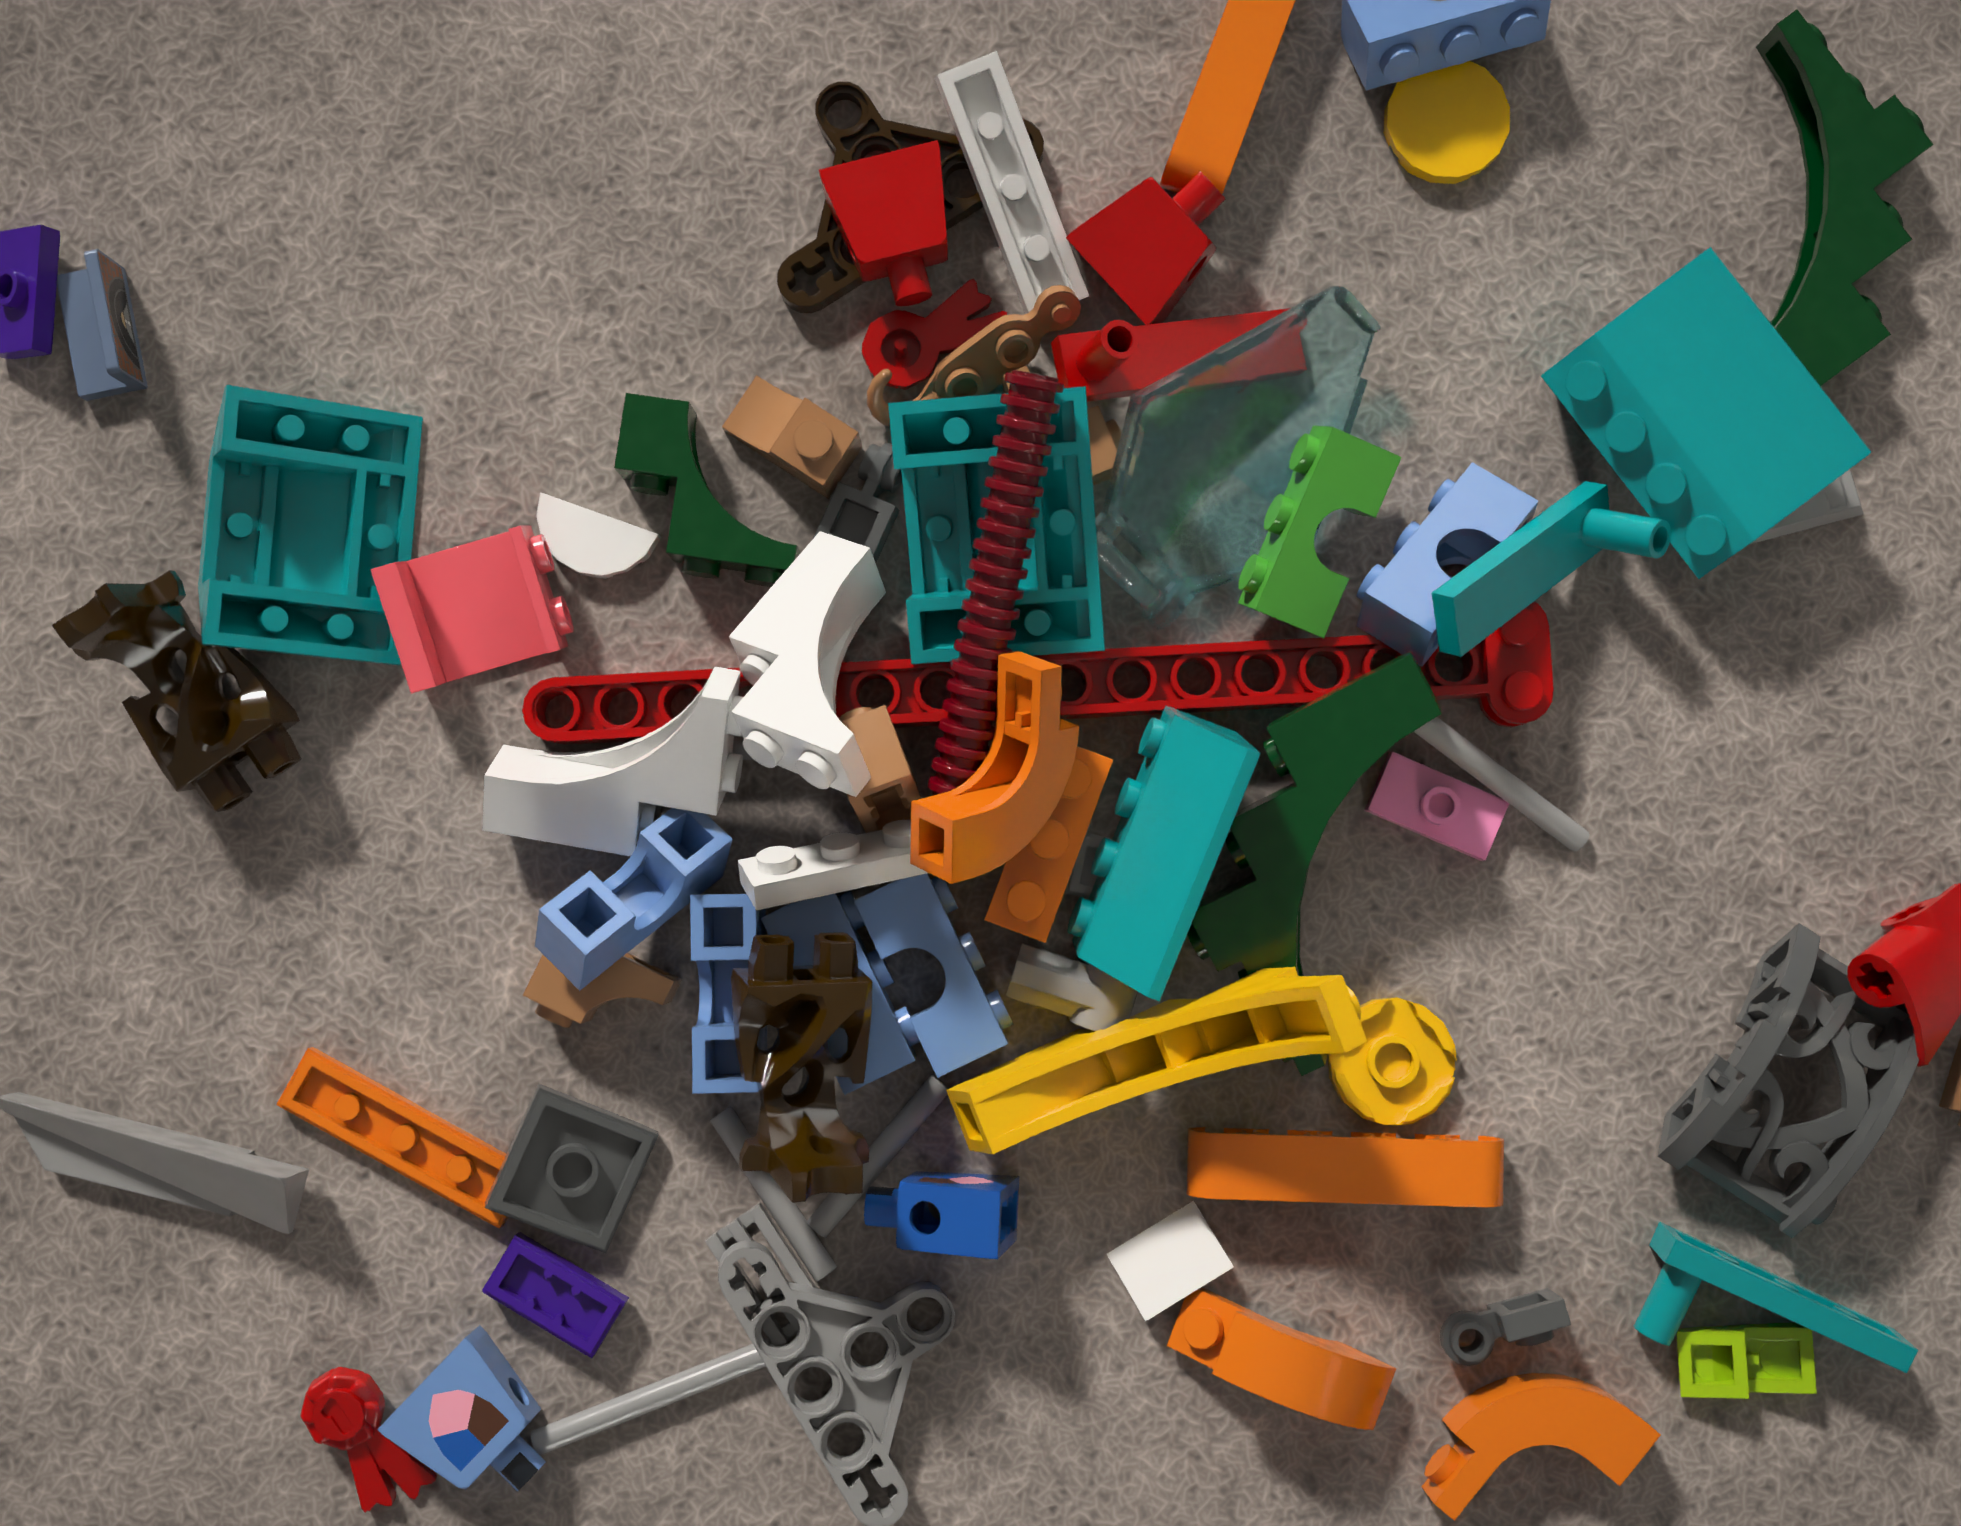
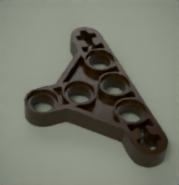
(852, 144)

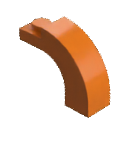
(1014, 787)
(1530, 1413)

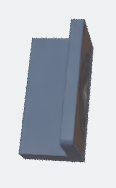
(101, 328)

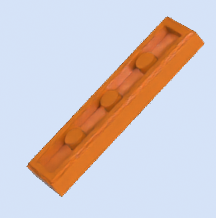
(394, 1132)

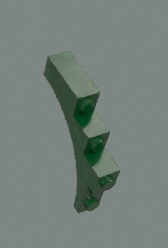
(1847, 225)
(1325, 752)

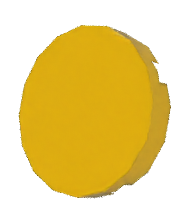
(1447, 122)
(1362, 1072)

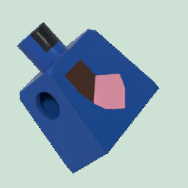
(974, 1211)

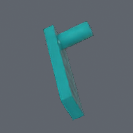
(1535, 561)
(1692, 1260)

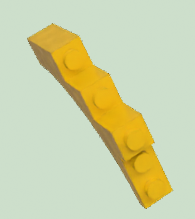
(1178, 1040)

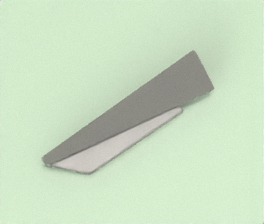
(159, 1161)

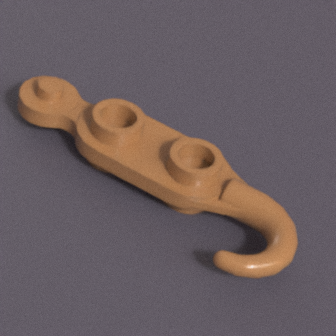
(995, 350)

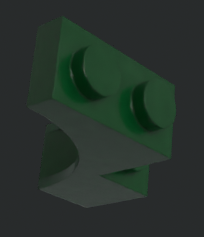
(660, 452)

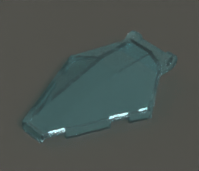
(1216, 446)

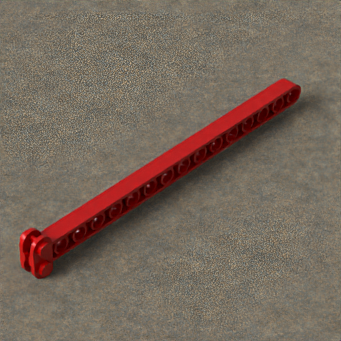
(1504, 671)

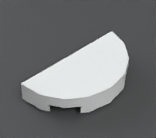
(592, 541)

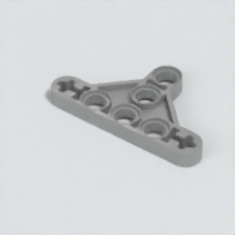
(858, 1392)

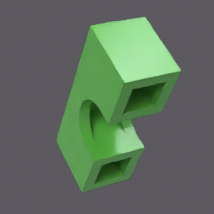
(1328, 474)

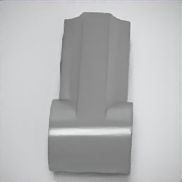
(1070, 988)

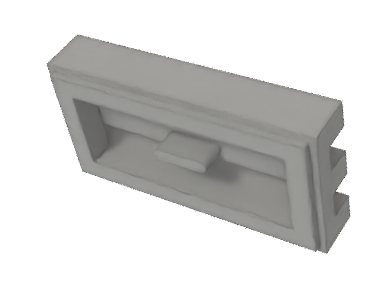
(738, 1230)

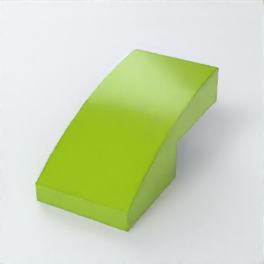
(1745, 1360)

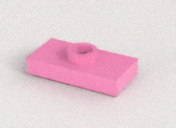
(1437, 806)

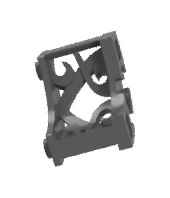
(1712, 1106)

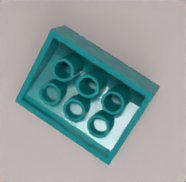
(1706, 413)

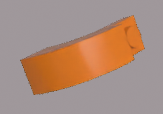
(1281, 1362)

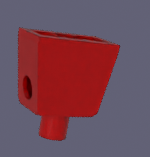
(892, 216)
(1151, 244)

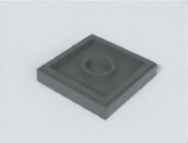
(571, 1168)

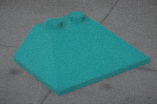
(944, 466)
(296, 520)

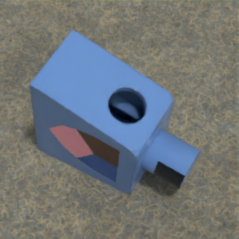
(469, 1417)

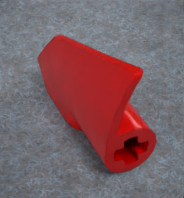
(1917, 966)

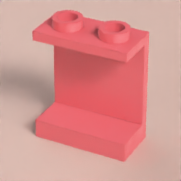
(473, 607)

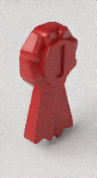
(912, 343)
(344, 1413)

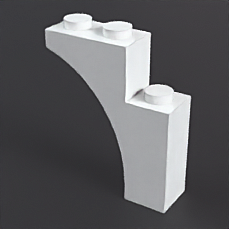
(793, 659)
(616, 792)

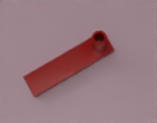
(1131, 357)

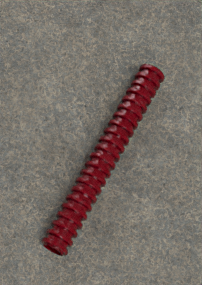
(996, 576)

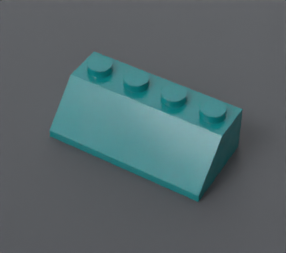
(1162, 849)

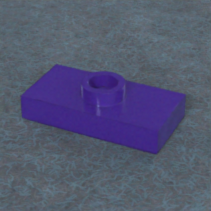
(28, 290)
(555, 1294)

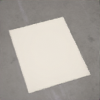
(1169, 1260)

